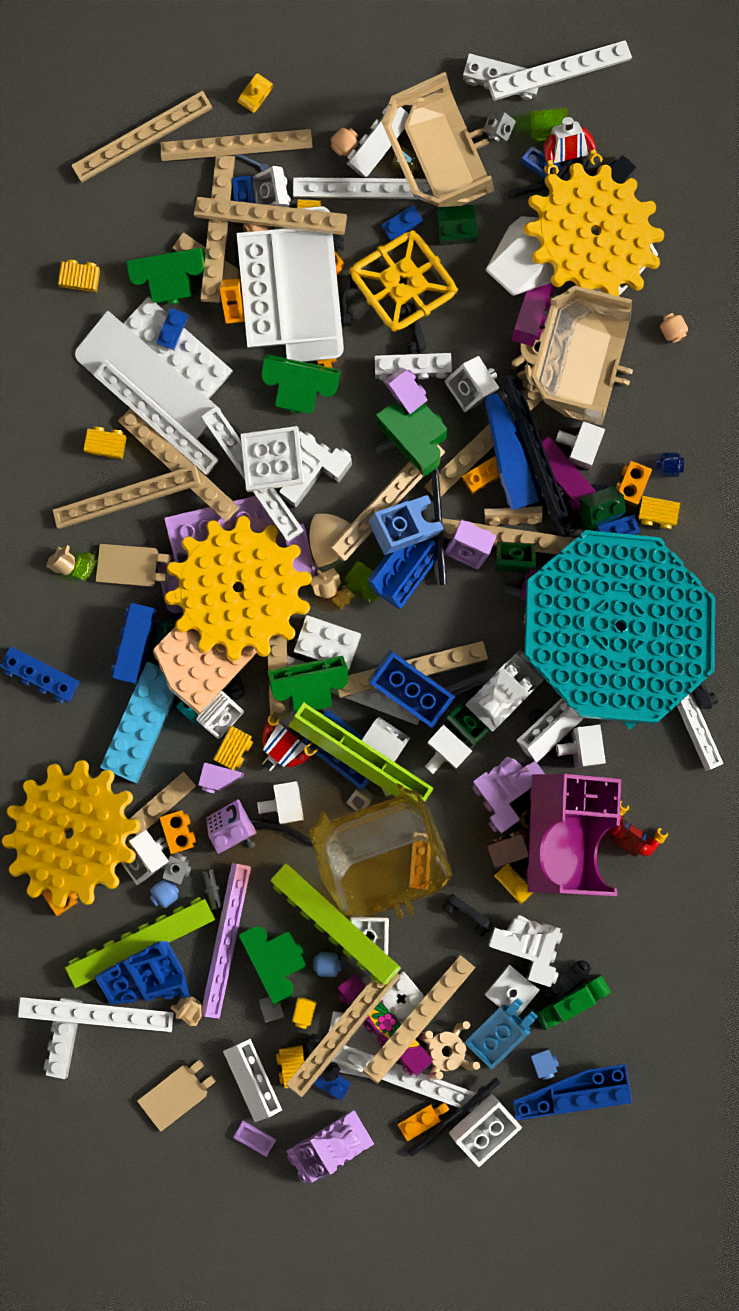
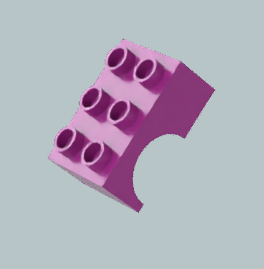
(566, 830)

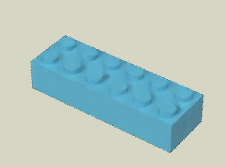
(140, 725)

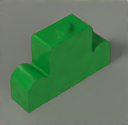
(168, 274)
(299, 382)
(414, 434)
(309, 682)
(273, 961)
(573, 1003)

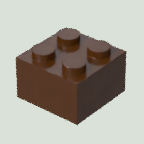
(510, 848)

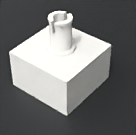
(472, 383)
(583, 445)
(386, 739)
(585, 746)
(447, 749)
(286, 803)
(148, 857)
(511, 986)

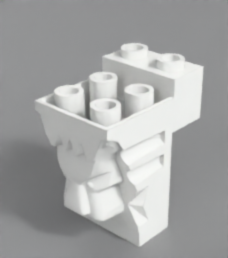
(315, 461)
(505, 691)
(531, 942)

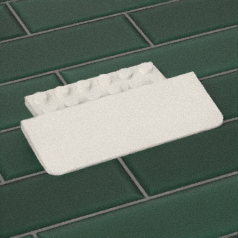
(291, 292)
(174, 380)

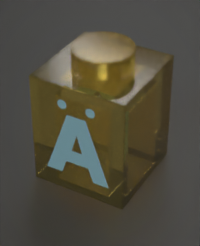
(411, 158)

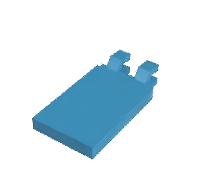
(500, 1034)

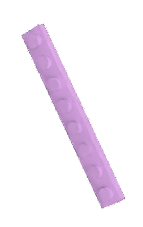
(225, 940)

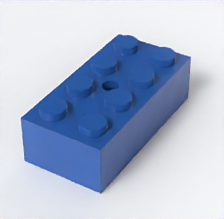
(134, 643)
(426, 699)

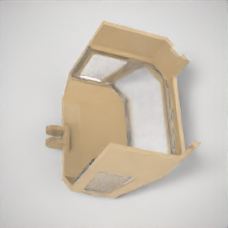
(582, 353)

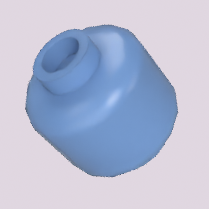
(164, 893)
(327, 964)

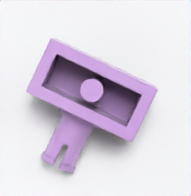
(405, 390)

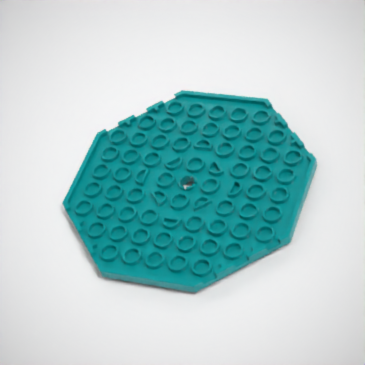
(582, 653)

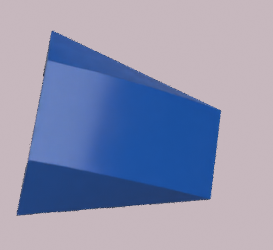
(144, 976)

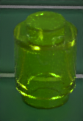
(84, 565)

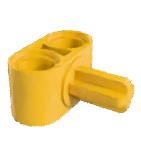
(255, 93)

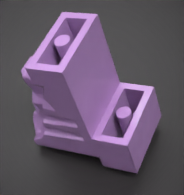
(502, 787)
(329, 1148)

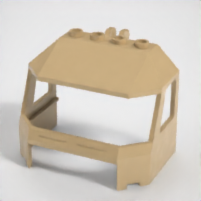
(440, 144)

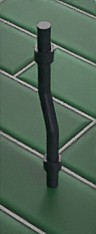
(260, 823)
(425, 1141)

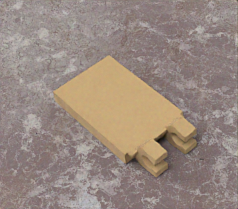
(130, 565)
(175, 1095)

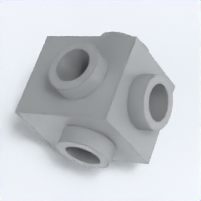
(499, 126)
(176, 875)

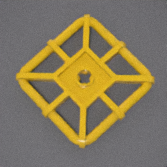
(403, 269)

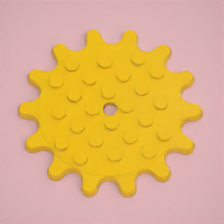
(567, 238)
(232, 616)
(97, 840)

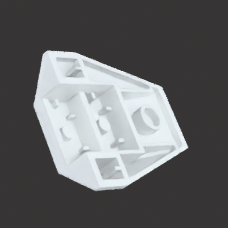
(513, 261)

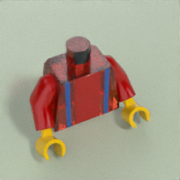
(633, 839)

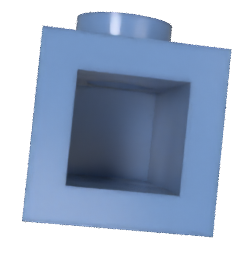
(544, 1064)

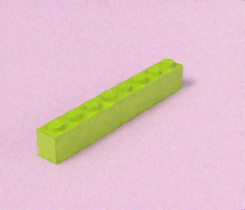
(355, 753)
(332, 921)
(166, 929)

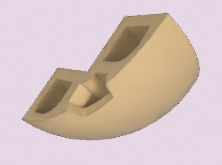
(323, 533)

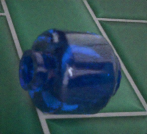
(670, 464)

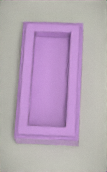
(254, 1138)

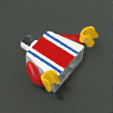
(567, 143)
(283, 746)

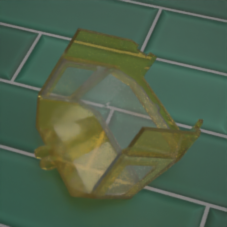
(381, 856)

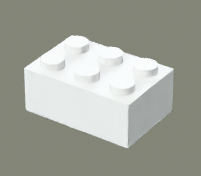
(325, 640)
(485, 1130)

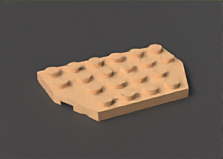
(194, 674)

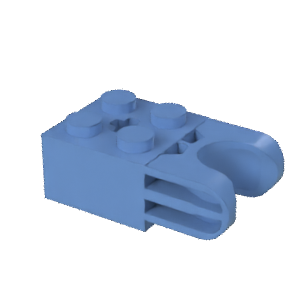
(403, 525)

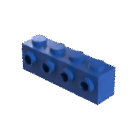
(36, 672)

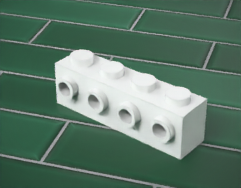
(481, 70)
(375, 144)
(421, 365)
(548, 730)
(61, 1046)
(252, 1080)

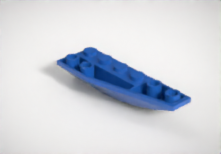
(512, 456)
(579, 1092)

